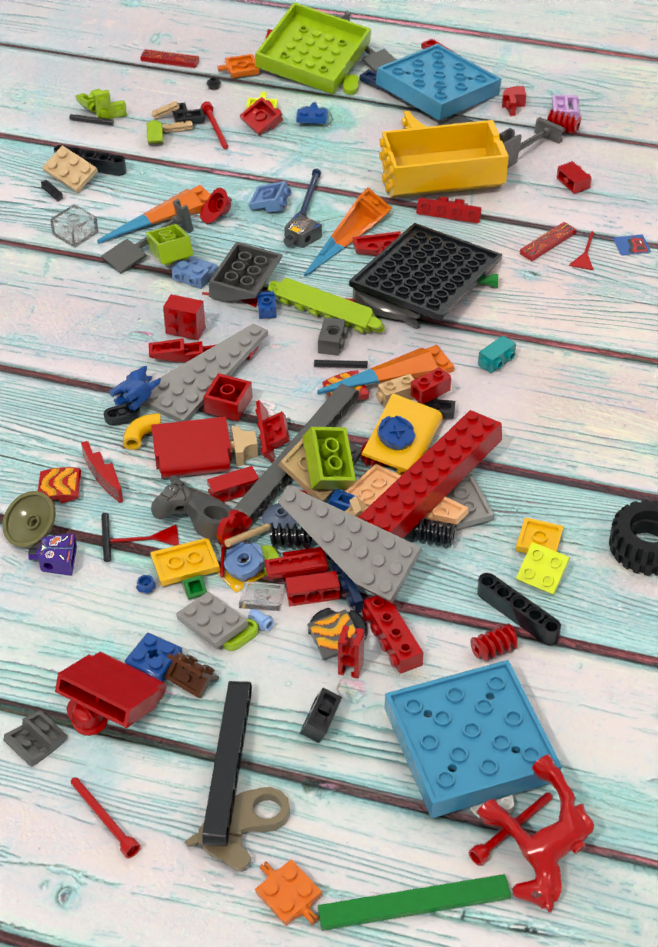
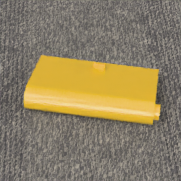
(425, 424)

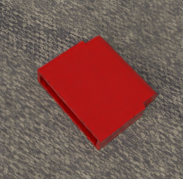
(192, 447)
(110, 688)

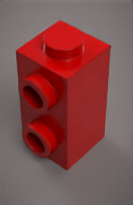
(430, 386)

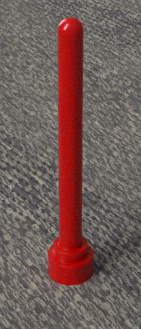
(208, 110)
(128, 845)
(480, 853)

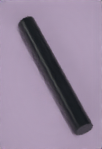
(91, 119)
(341, 363)
(106, 537)

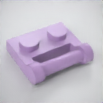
(561, 102)

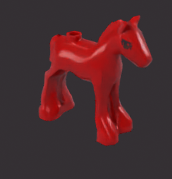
(549, 843)

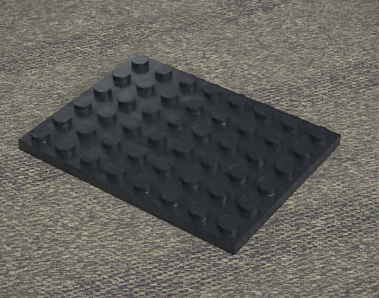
(426, 271)

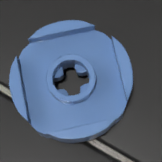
(245, 570)

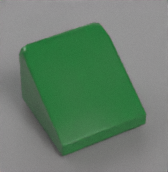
(194, 587)

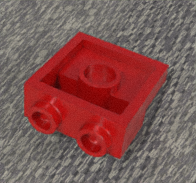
(261, 116)

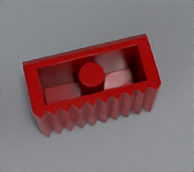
(573, 177)

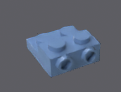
(270, 196)
(194, 272)

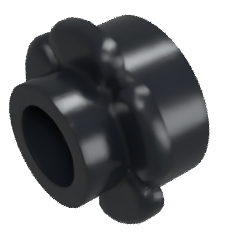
(213, 83)

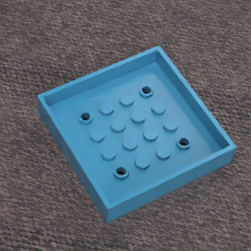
(438, 81)
(469, 736)

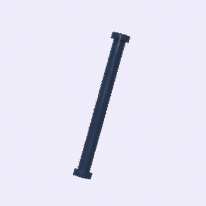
(316, 173)

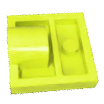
(543, 568)

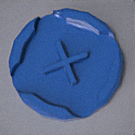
(396, 432)

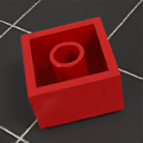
(184, 317)
(228, 397)

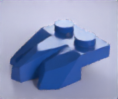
(312, 114)

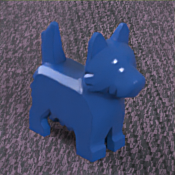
(135, 388)

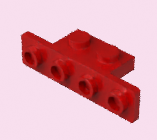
(449, 209)
(272, 430)

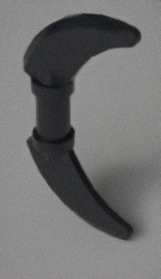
(356, 618)

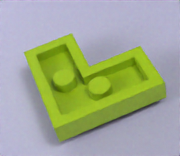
(106, 108)

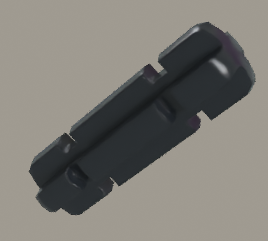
(52, 190)

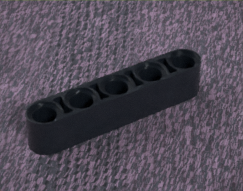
(104, 162)
(519, 609)

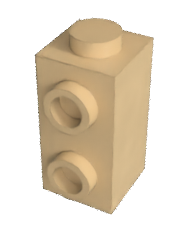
(399, 386)

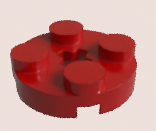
(236, 520)

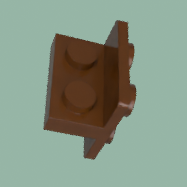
(189, 674)

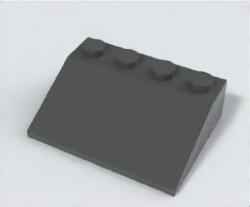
(243, 273)

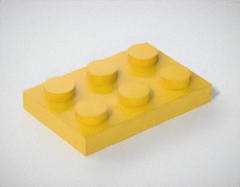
(184, 561)

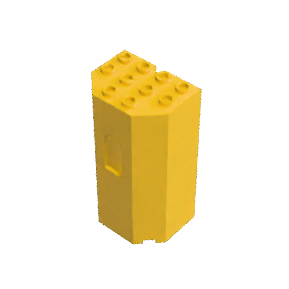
(442, 159)

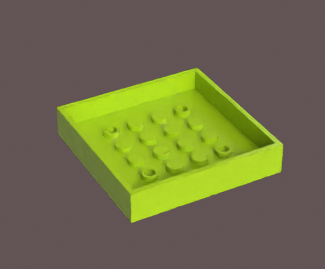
(313, 48)

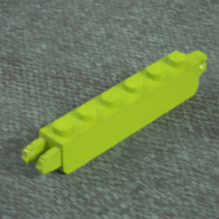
(326, 305)

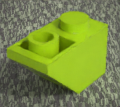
(154, 132)

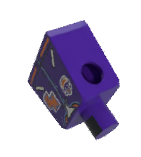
(56, 554)

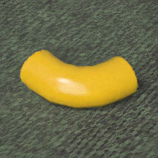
(138, 428)

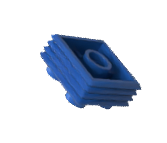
(151, 656)

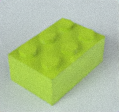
(169, 244)
(329, 458)

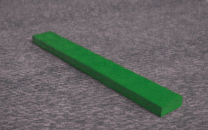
(413, 902)

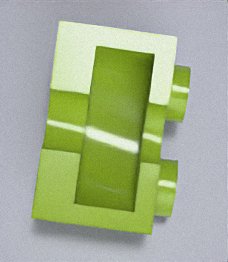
(87, 100)

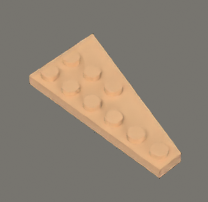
(379, 479)

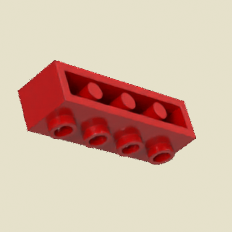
(393, 634)

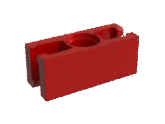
(232, 484)
(312, 588)
(350, 651)

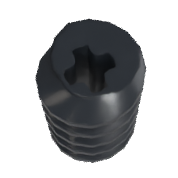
(434, 532)
(289, 536)

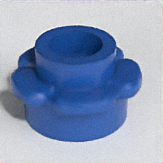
(145, 584)

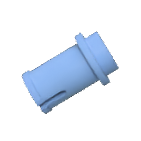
(264, 622)

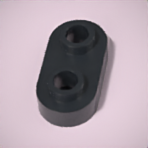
(120, 414)

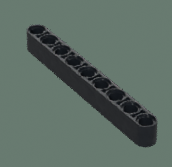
(227, 764)

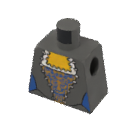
(302, 231)

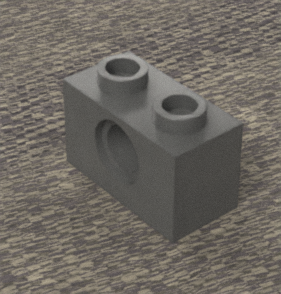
(332, 336)

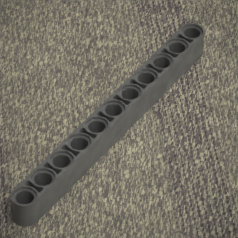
(275, 478)

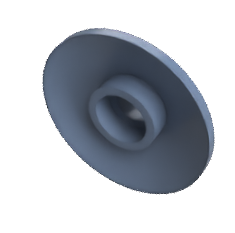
(277, 514)

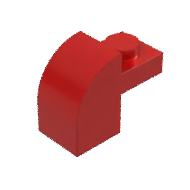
(513, 98)

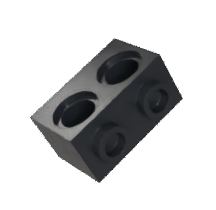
(320, 715)

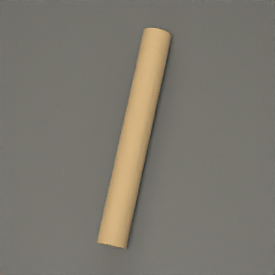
(247, 535)

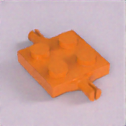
(240, 66)
(288, 892)

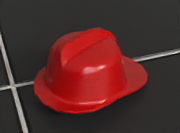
(216, 205)
(84, 720)

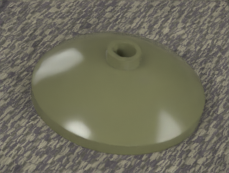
(29, 519)

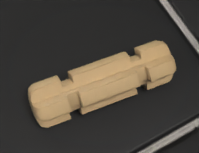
(164, 110)
(178, 126)

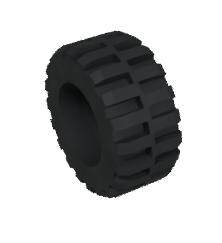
(626, 546)

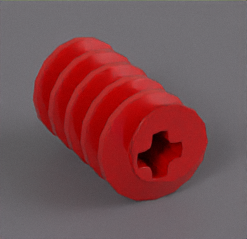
(570, 124)
(493, 641)

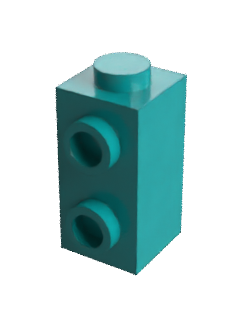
(497, 354)

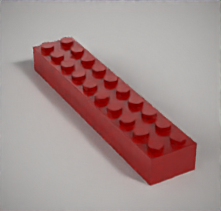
(434, 474)

